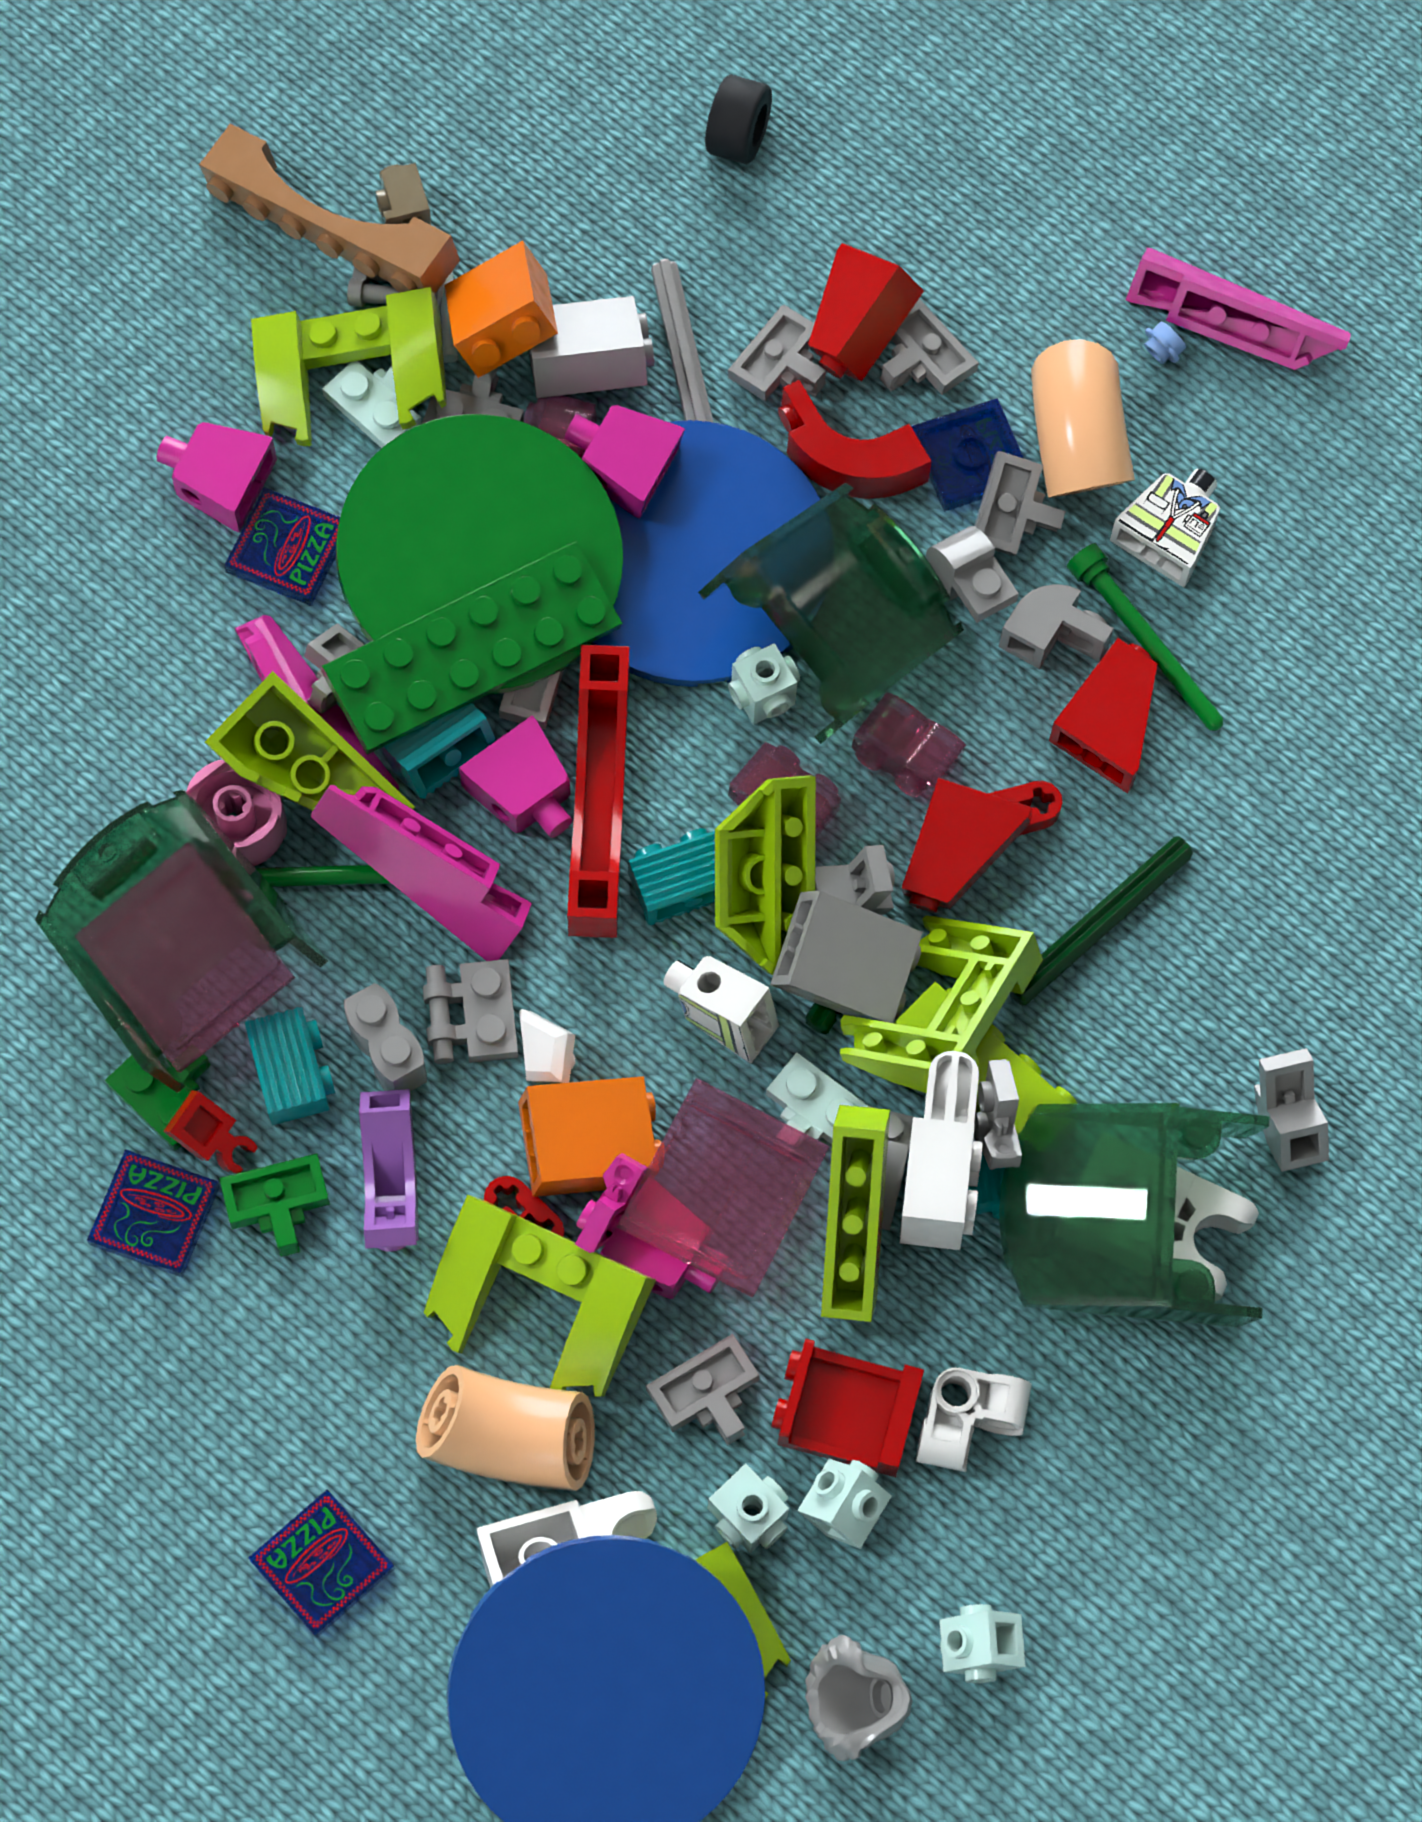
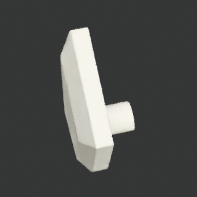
(546, 1049)

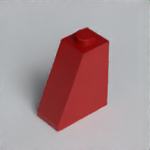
(860, 311)
(1109, 715)
(959, 842)

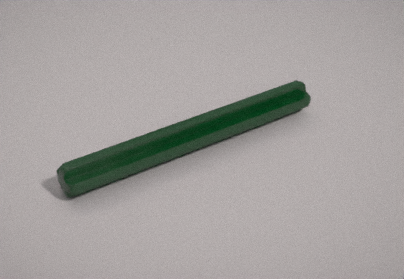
(1106, 915)

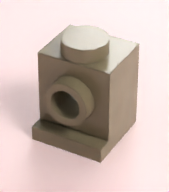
(402, 195)

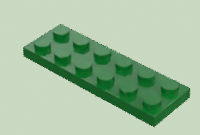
(471, 647)

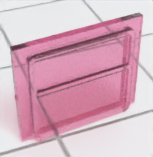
(184, 957)
(723, 1187)

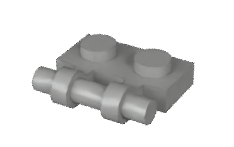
(487, 1011)

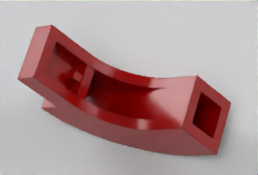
(870, 466)

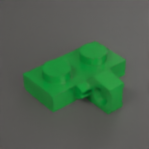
(151, 1098)
(276, 1198)

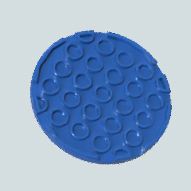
(708, 509)
(606, 1687)

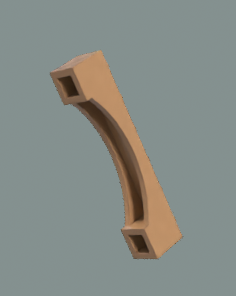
(404, 254)

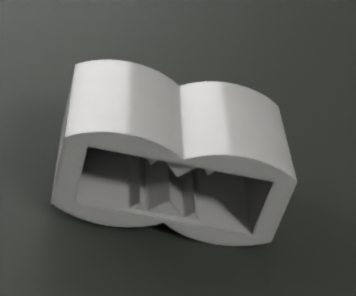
(378, 1034)

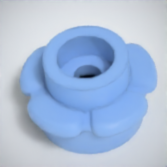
(1164, 343)

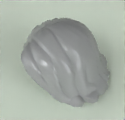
(854, 1698)

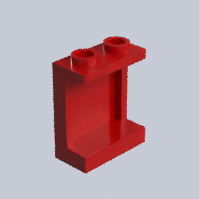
(847, 1408)

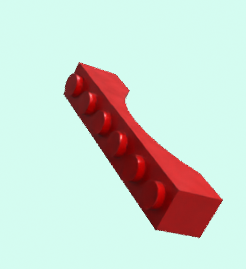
(599, 792)

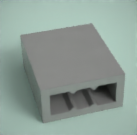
(595, 349)
(847, 957)

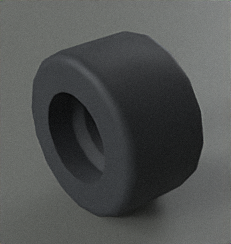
(738, 119)

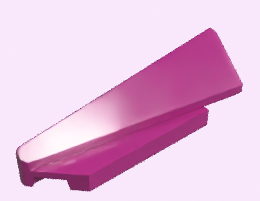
(1232, 312)
(273, 651)
(427, 866)

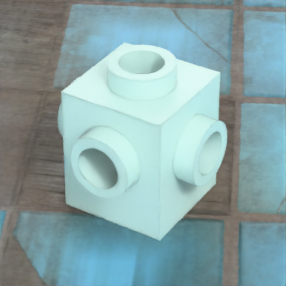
(764, 683)
(744, 1492)
(845, 1501)
(981, 1643)

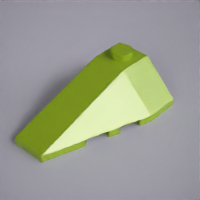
(291, 748)

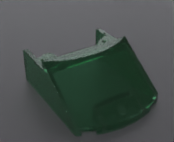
(846, 598)
(123, 857)
(1096, 1210)

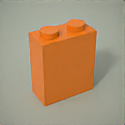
(500, 309)
(581, 1128)

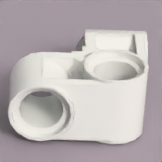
(993, 1404)

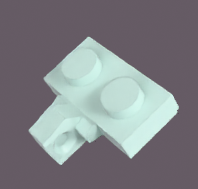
(368, 401)
(809, 1098)

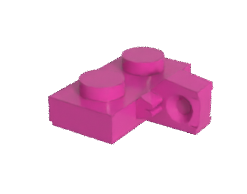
(602, 1217)

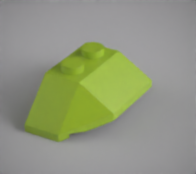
(764, 864)

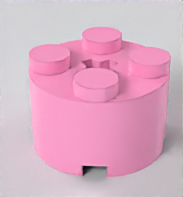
(260, 812)

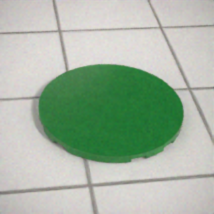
(461, 509)

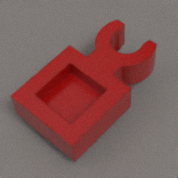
(205, 1129)

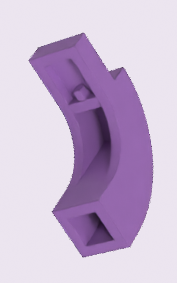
(389, 1170)

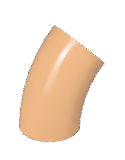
(1080, 418)
(507, 1430)

